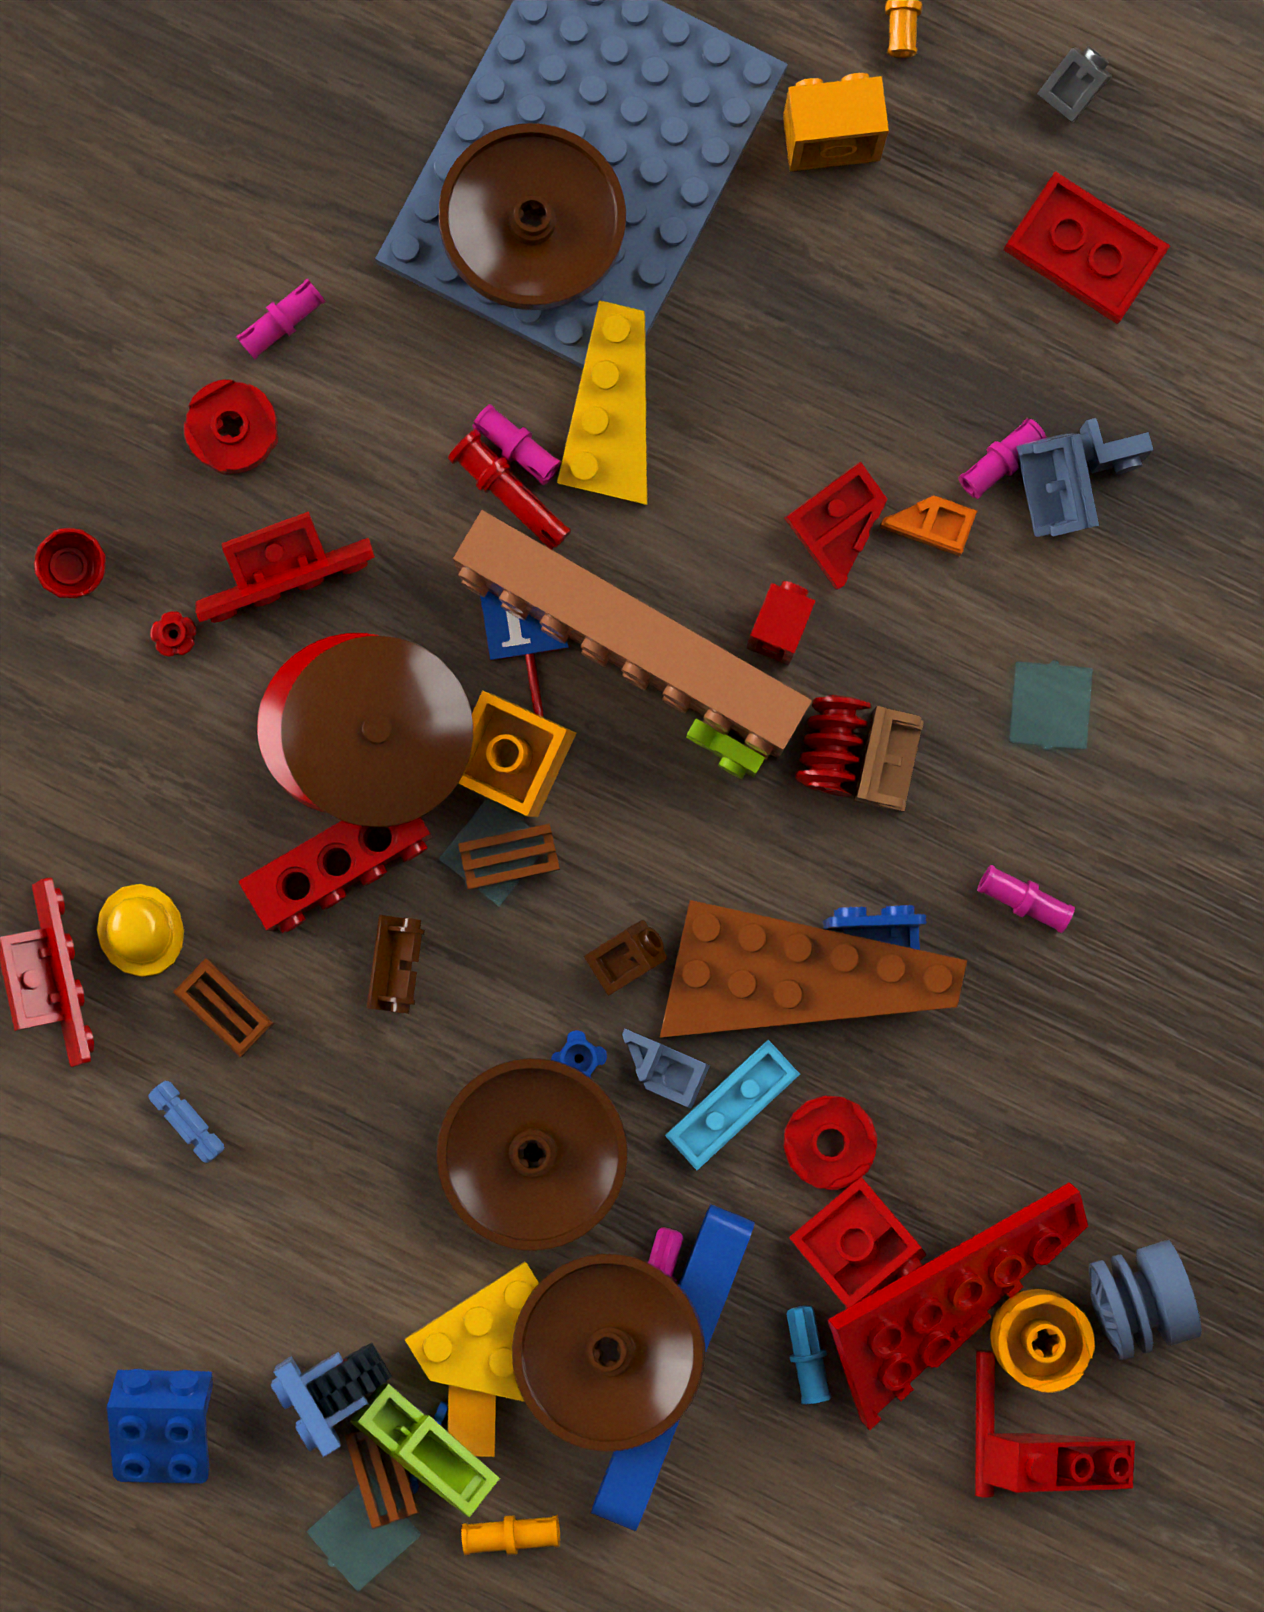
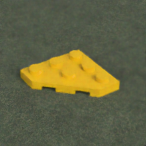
(475, 1338)

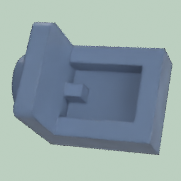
(1122, 454)

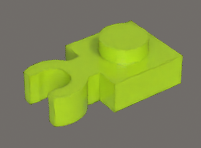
(734, 756)

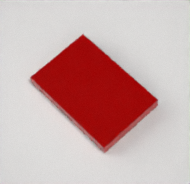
(1086, 247)

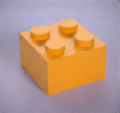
(835, 122)
(514, 754)

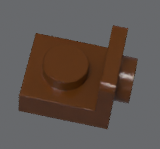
(626, 956)

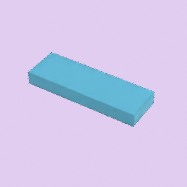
(732, 1104)

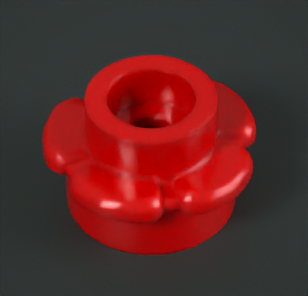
(173, 646)

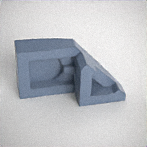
(666, 1069)

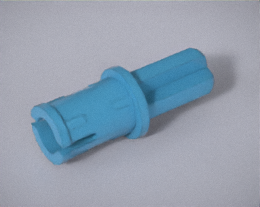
(808, 1355)

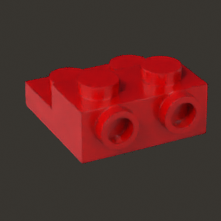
(858, 1244)

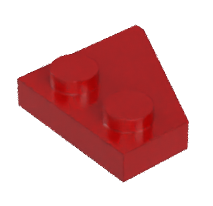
(838, 521)

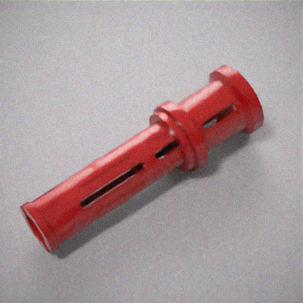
(494, 476)

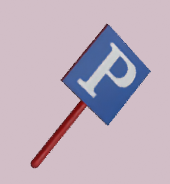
(515, 637)

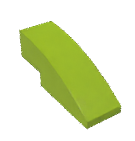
(425, 1449)

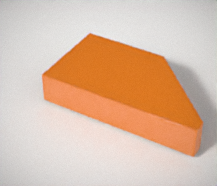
(934, 523)

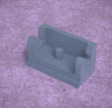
(1057, 485)

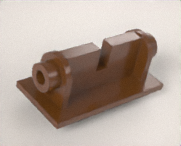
(391, 974)

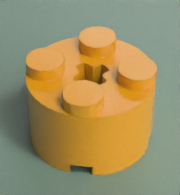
(1065, 1353)

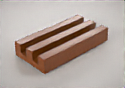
(470, 864)
(195, 979)
(376, 1520)

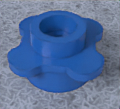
(578, 1044)

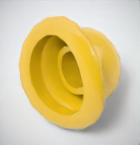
(140, 930)

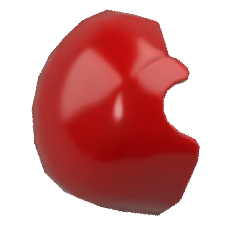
(70, 563)

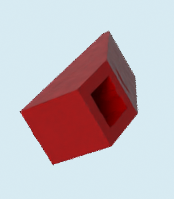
(1057, 1462)

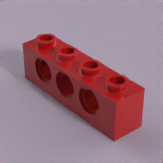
(268, 885)

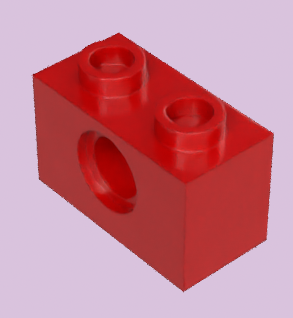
(781, 622)

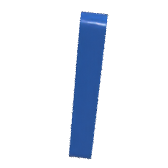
(707, 1283)

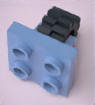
(328, 1392)

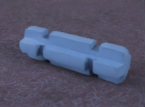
(186, 1121)

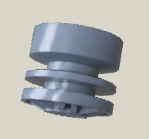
(1146, 1299)

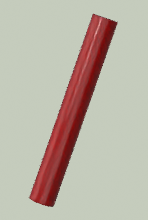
(984, 1415)

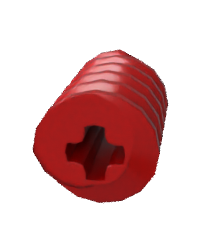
(832, 744)

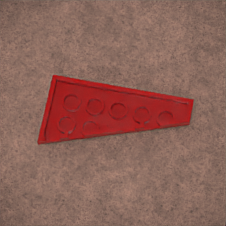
(944, 1302)

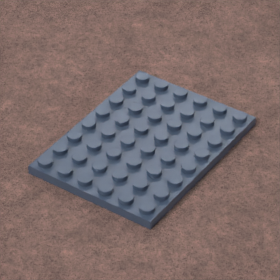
(647, 90)

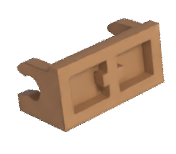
(888, 759)

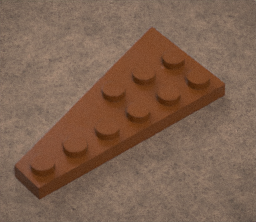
(773, 972)

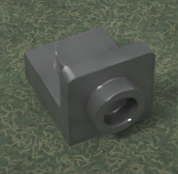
(1075, 82)

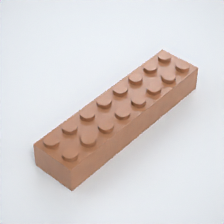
(629, 635)

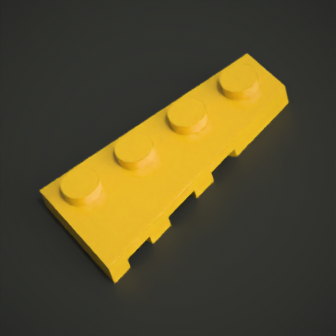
(608, 422)

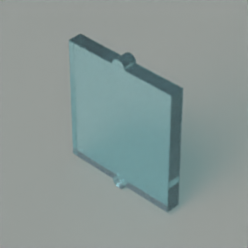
(1050, 705)
(488, 821)
(353, 1544)

